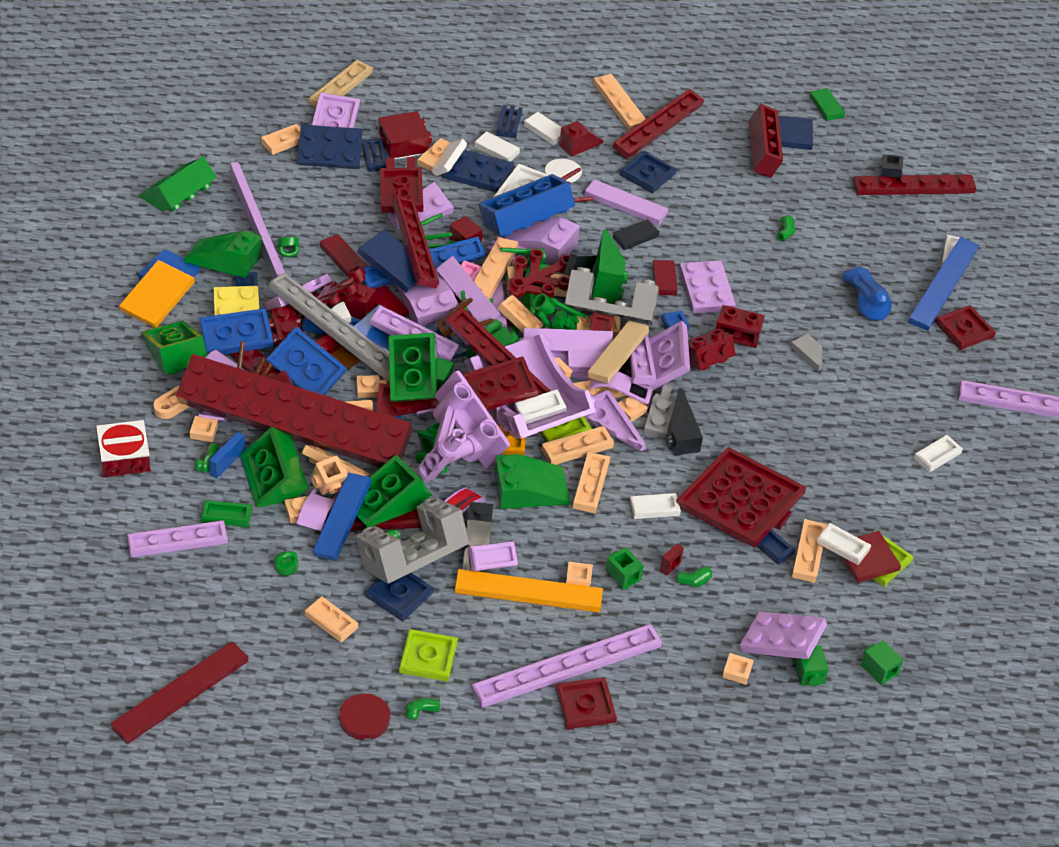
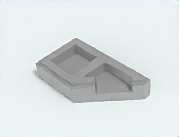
(809, 350)

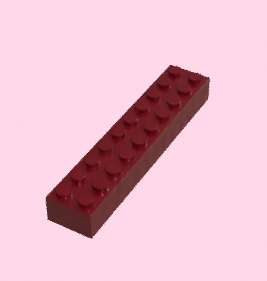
(293, 410)

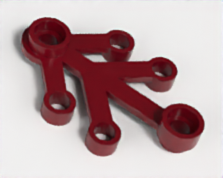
(519, 286)
(332, 289)

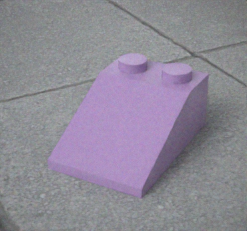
(554, 235)
(429, 303)

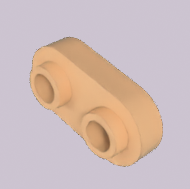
(168, 405)

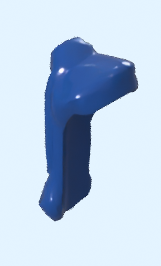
(872, 298)

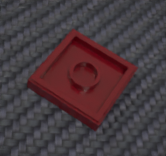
(965, 327)
(877, 562)
(586, 703)

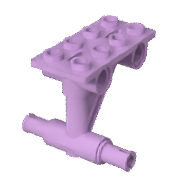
(479, 432)

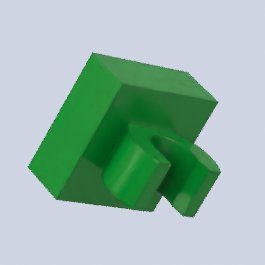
(563, 321)

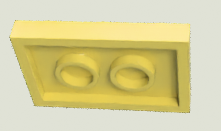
(235, 299)

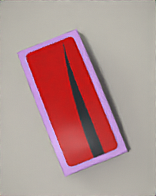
(462, 499)

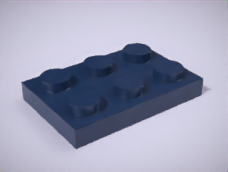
(330, 146)
(480, 171)

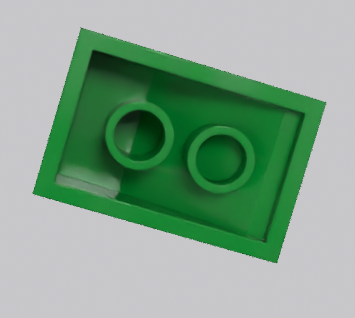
(228, 253)
(609, 271)
(174, 345)
(413, 367)
(529, 482)
(392, 493)

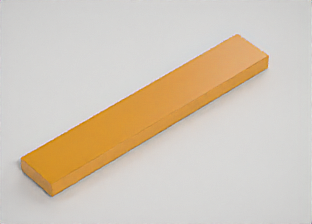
(529, 590)

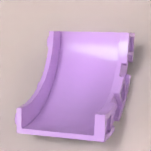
(544, 366)

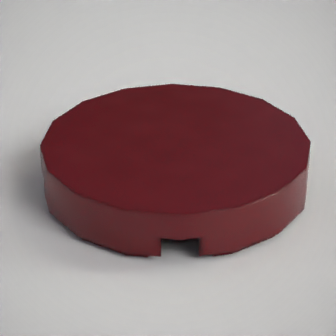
(364, 716)

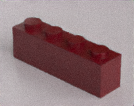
(765, 140)

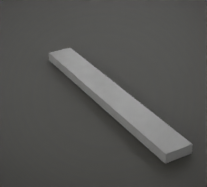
(332, 324)

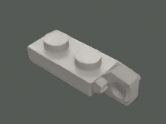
(660, 413)

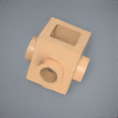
(329, 475)

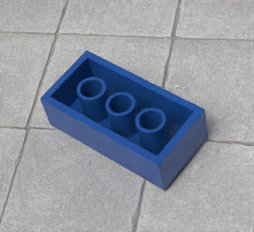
(527, 205)

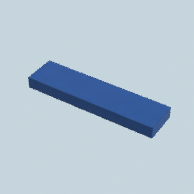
(342, 516)

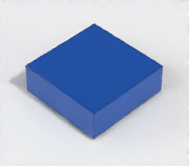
(673, 318)

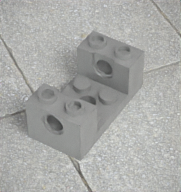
(581, 290)
(391, 559)

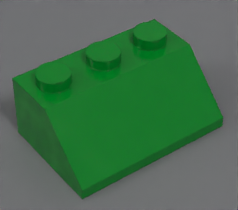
(180, 185)
(273, 469)

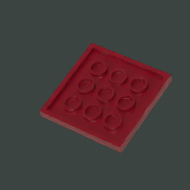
(741, 497)

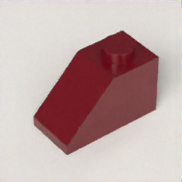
(578, 138)
(359, 303)

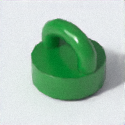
(288, 242)
(286, 563)

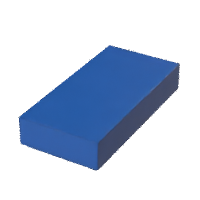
(227, 454)

